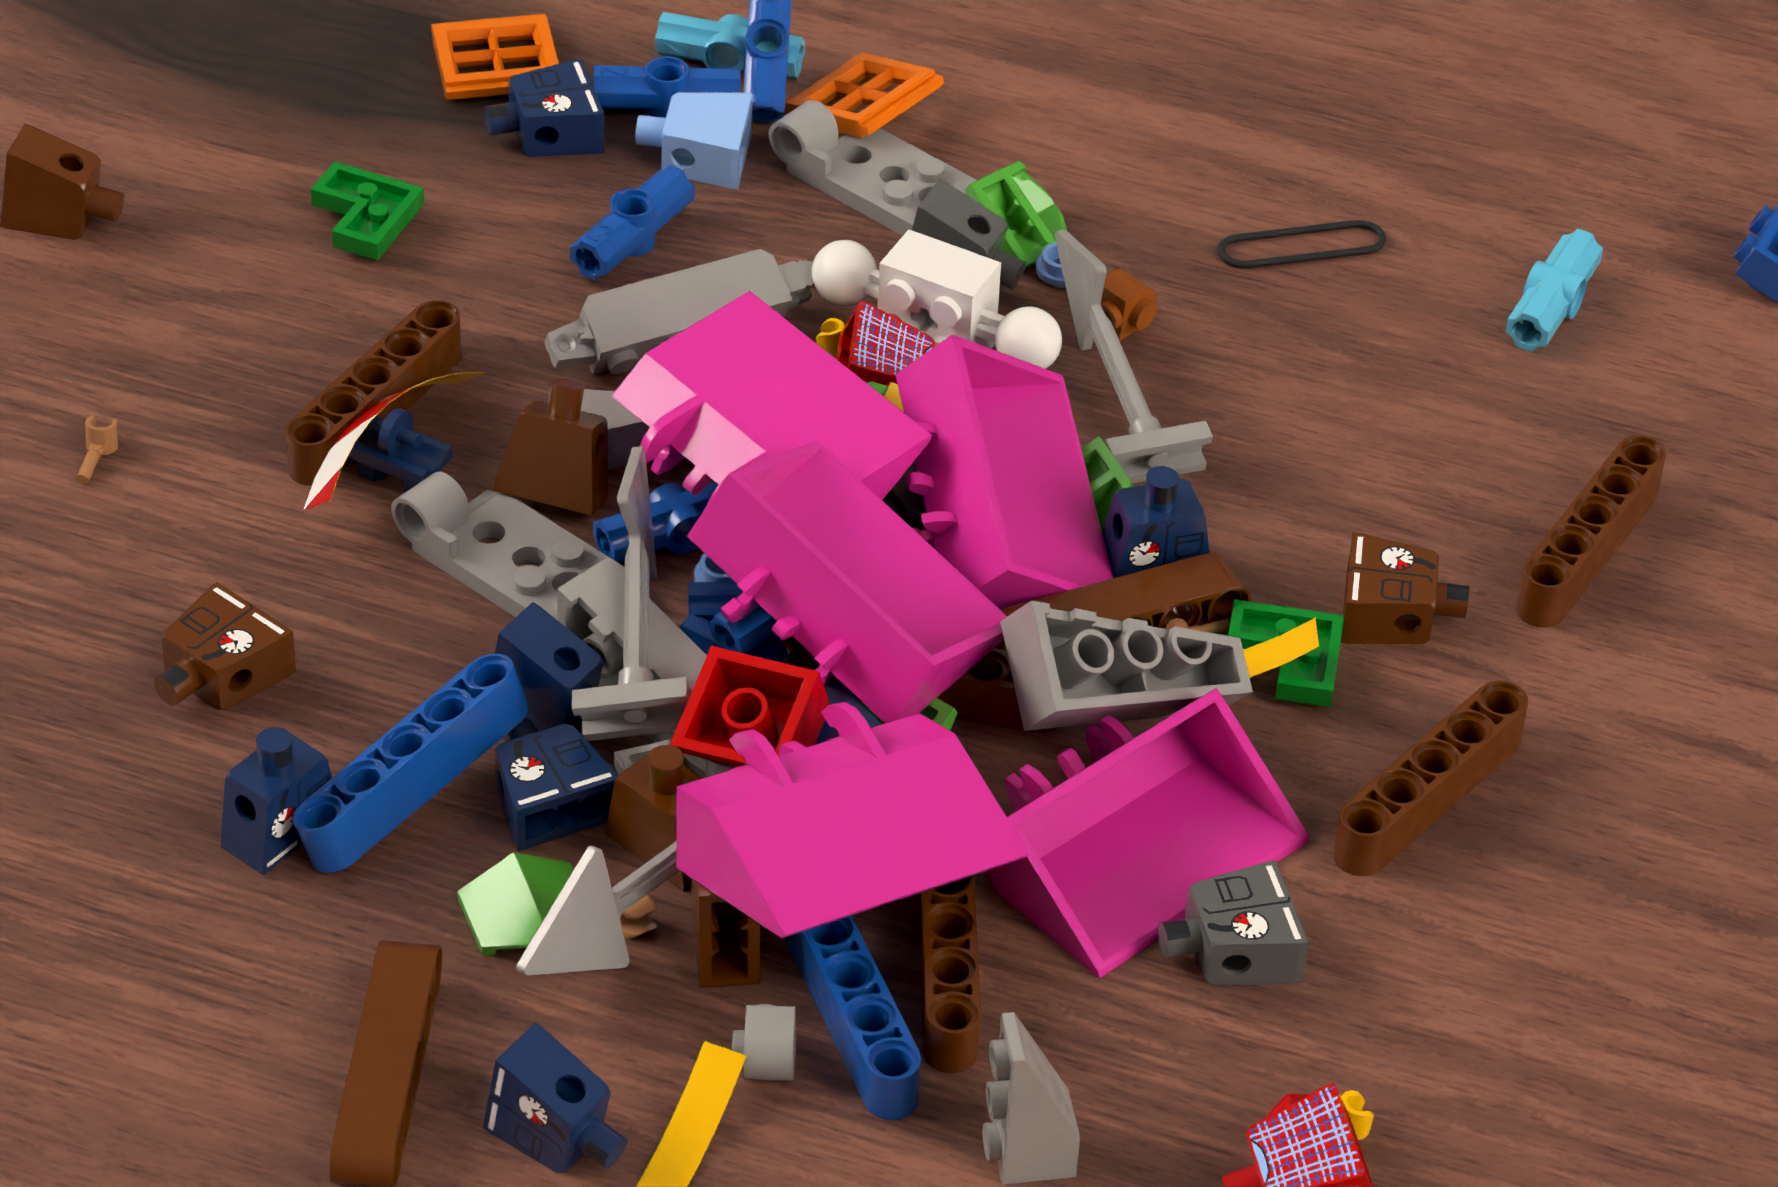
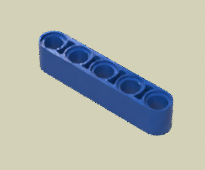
(410, 763)
(860, 1016)

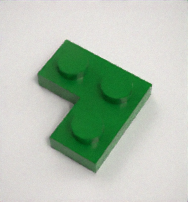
(372, 204)
(1308, 677)

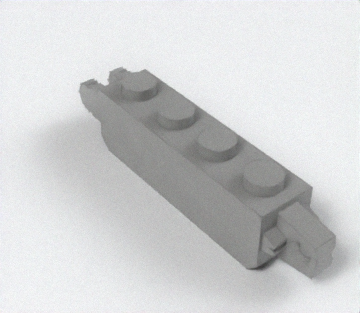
(633, 319)

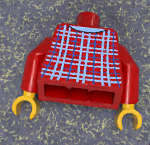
(873, 343)
(1309, 1143)

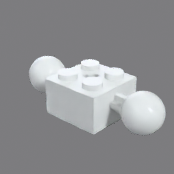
(937, 292)

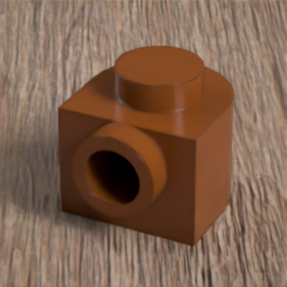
(1127, 303)

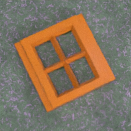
(490, 31)
(914, 85)

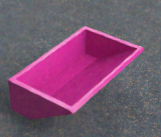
(758, 387)
(1002, 473)
(846, 580)
(841, 822)
(1141, 828)

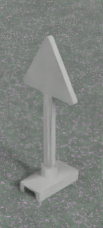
(1147, 442)
(638, 701)
(584, 921)

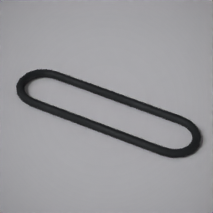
(1301, 257)

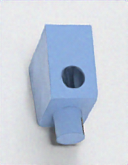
(702, 135)

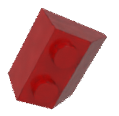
(749, 694)

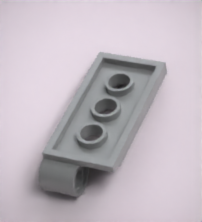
(883, 187)
(448, 535)

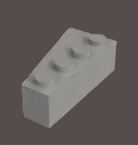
(594, 611)
(1089, 667)

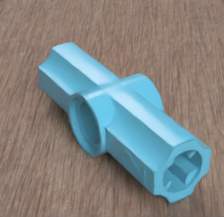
(717, 43)
(1554, 290)

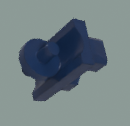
(397, 450)

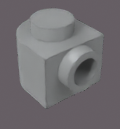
(767, 1042)

